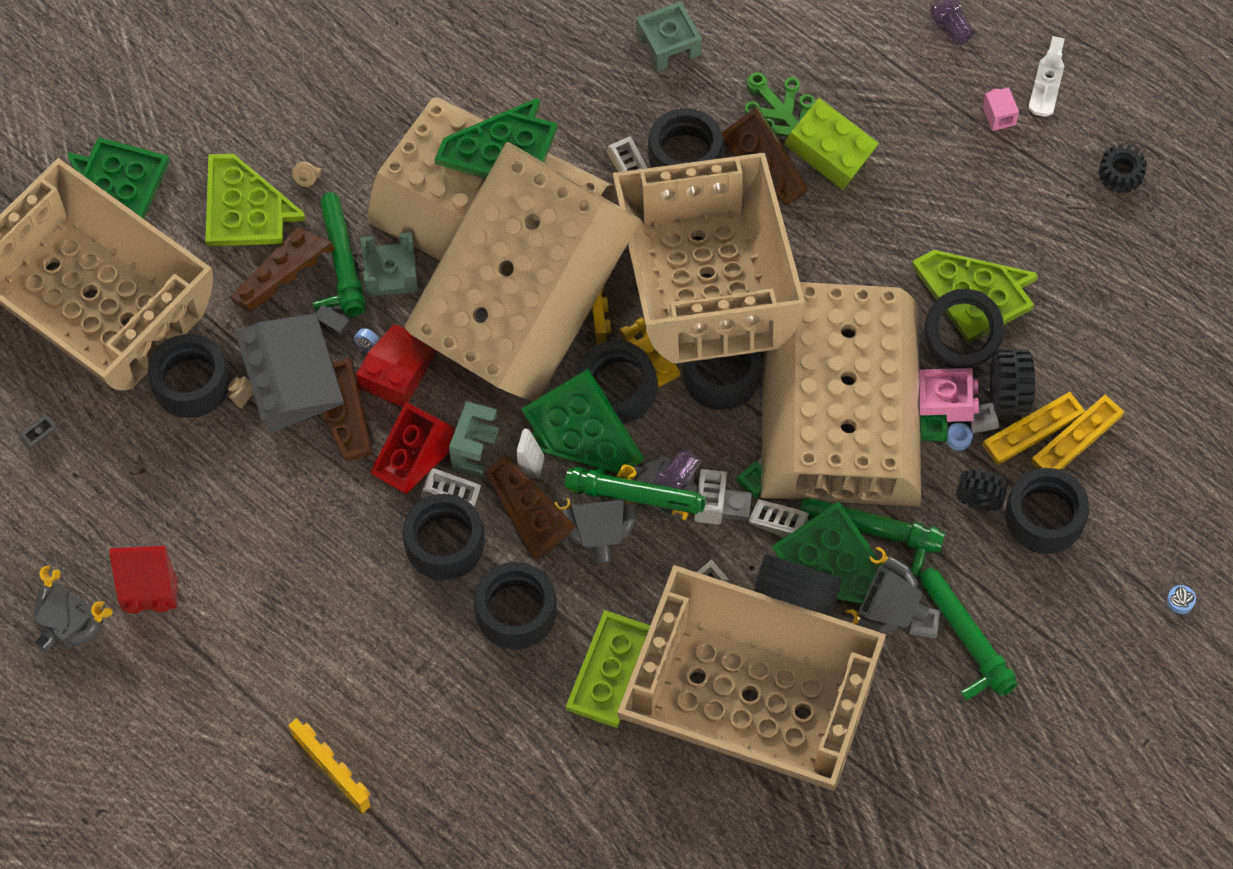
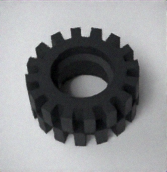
(1125, 156)
(981, 490)

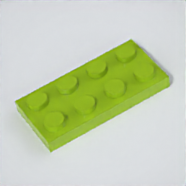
(607, 668)

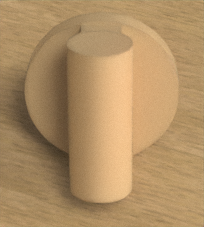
(306, 174)
(240, 391)

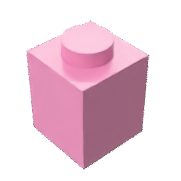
(1000, 108)

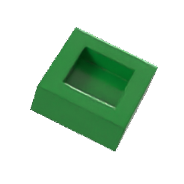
(933, 428)
(751, 479)

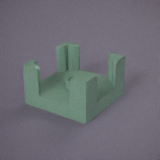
(668, 33)
(389, 267)
(466, 433)

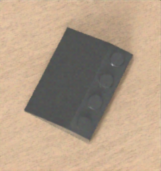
(289, 369)

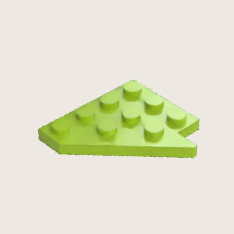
(244, 205)
(1003, 284)

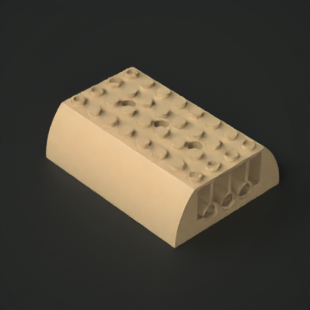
(433, 199)
(100, 249)
(552, 282)
(754, 284)
(807, 401)
(760, 646)

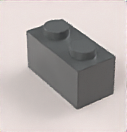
(333, 322)
(37, 432)

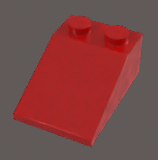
(395, 366)
(412, 448)
(144, 578)

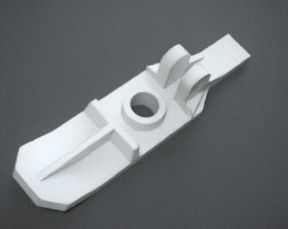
(1046, 89)

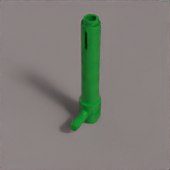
(348, 287)
(598, 483)
(914, 535)
(991, 664)

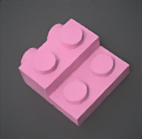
(948, 393)

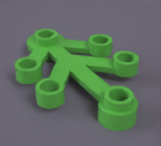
(780, 111)

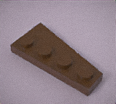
(754, 136)
(280, 267)
(348, 420)
(532, 512)

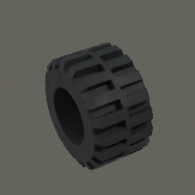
(1012, 382)

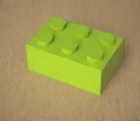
(830, 143)

